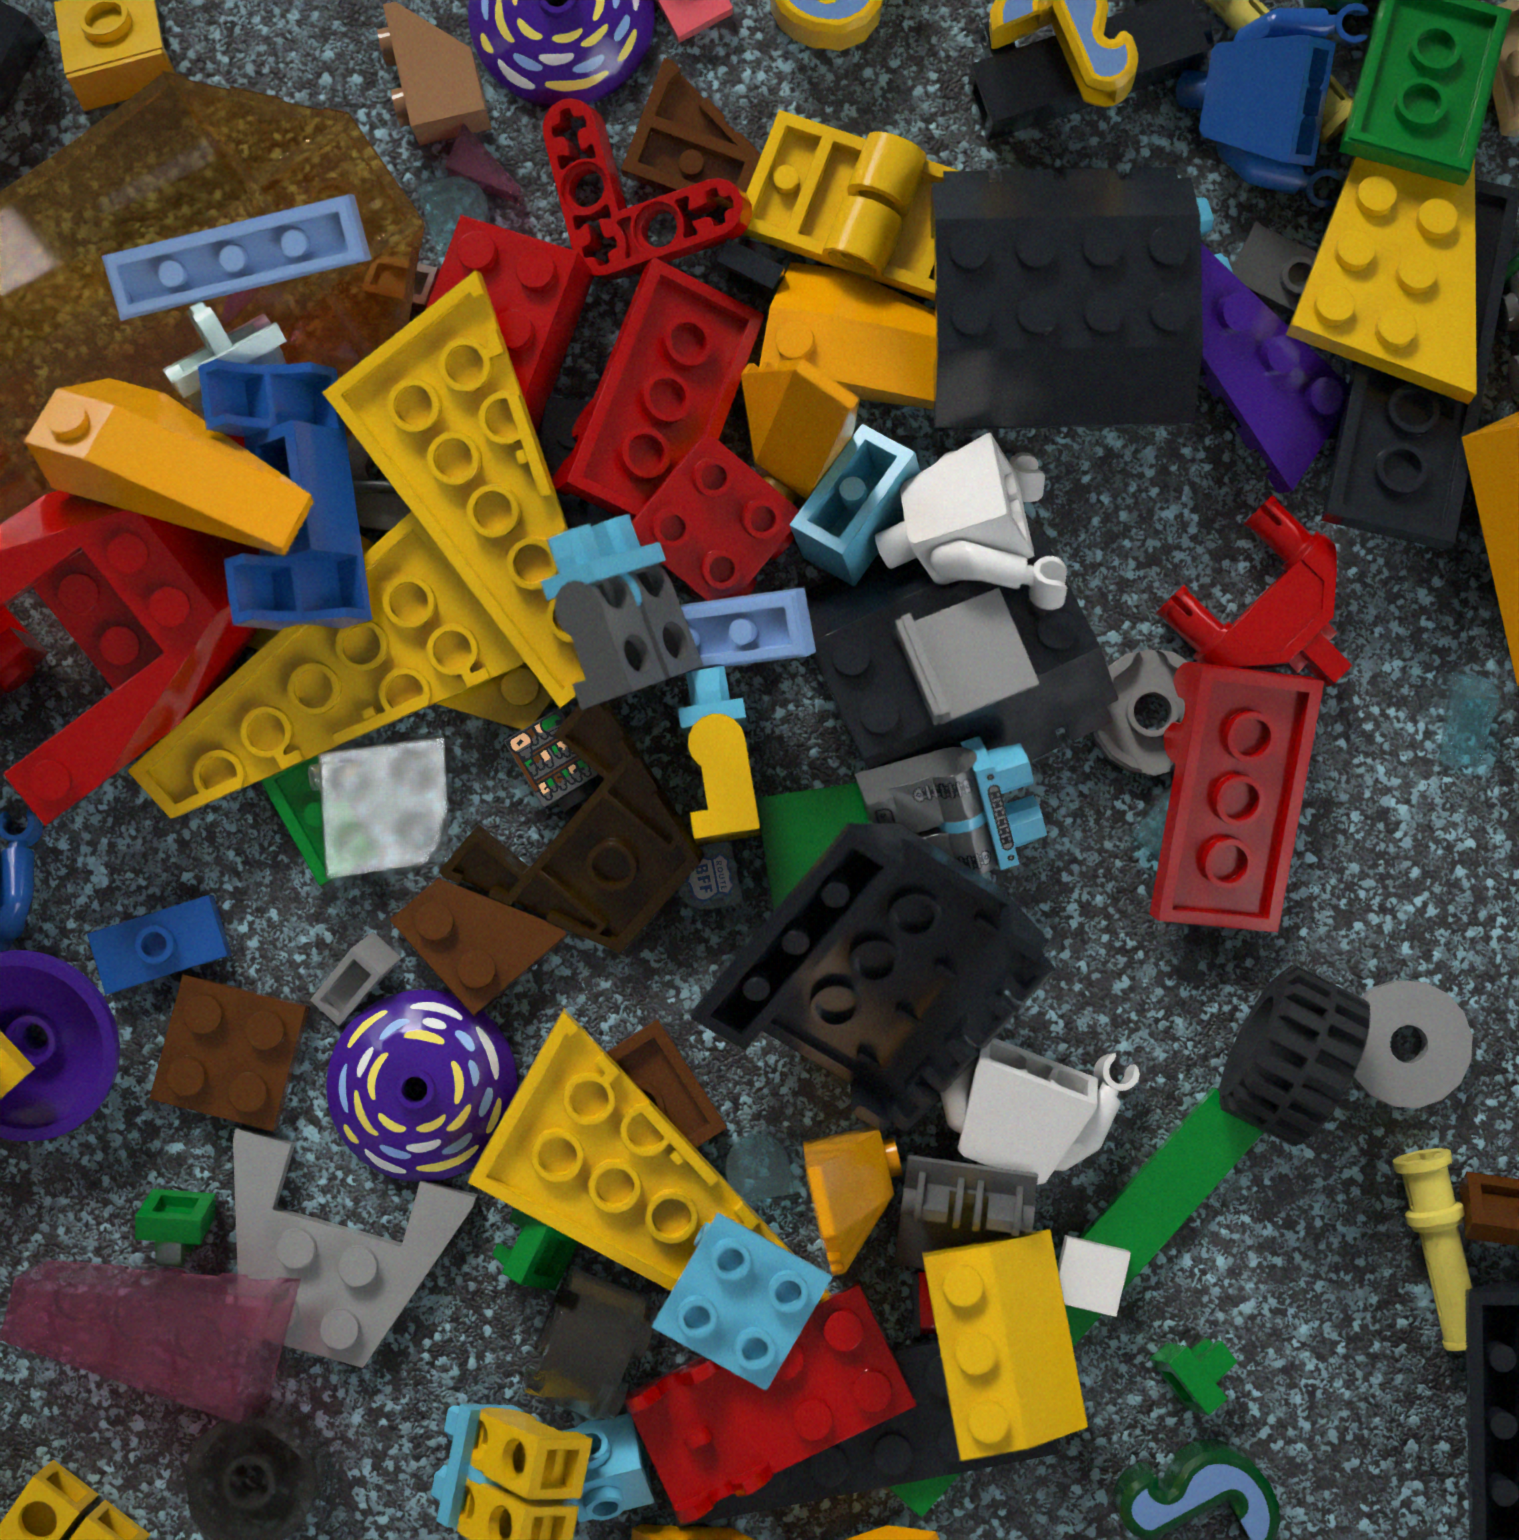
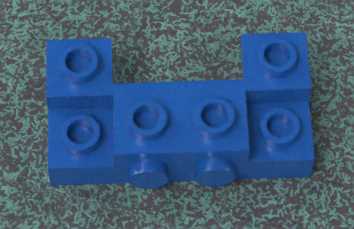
(304, 439)

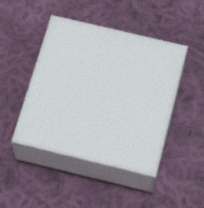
(1092, 1275)

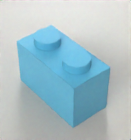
(854, 504)

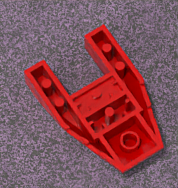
(146, 612)

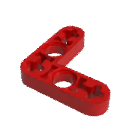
(630, 225)

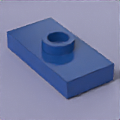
(159, 944)

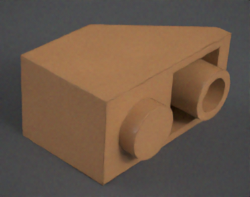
(436, 77)

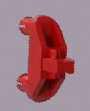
(1286, 621)

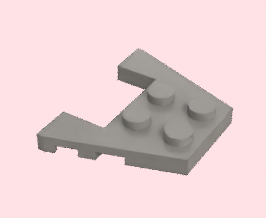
(349, 1278)

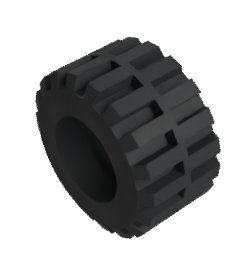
(1295, 1055)

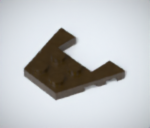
(610, 860)

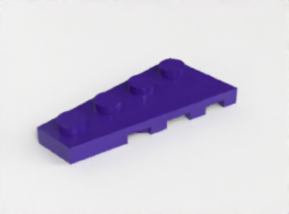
(1269, 381)

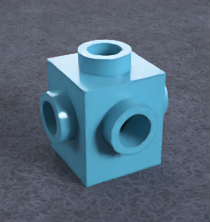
(616, 1469)

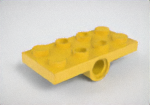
(847, 201)

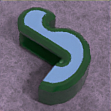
(1194, 1483)

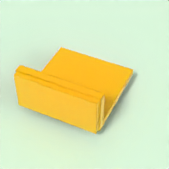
(110, 48)

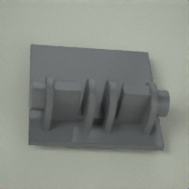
(960, 1205)

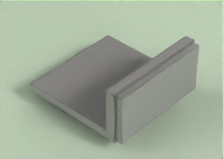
(966, 656)

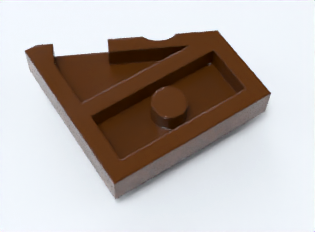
(686, 140)
(474, 941)

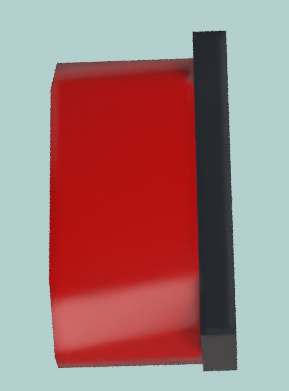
(922, 1311)

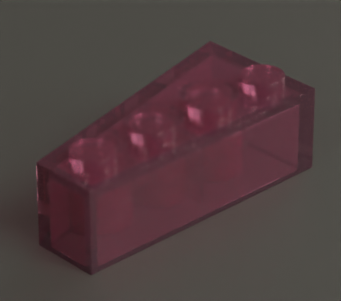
(159, 1331)

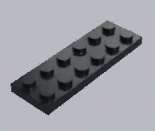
(1400, 444)
(894, 1452)

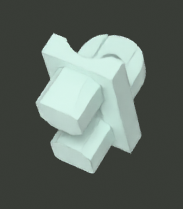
(250, 344)

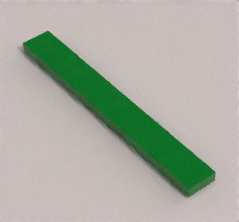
(1144, 1218)

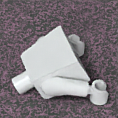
(972, 524)
(1030, 1110)

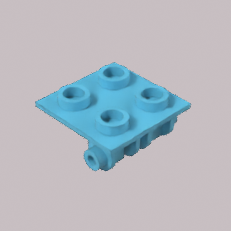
(741, 1300)

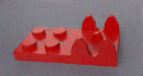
(660, 389)
(1234, 795)
(728, 1436)

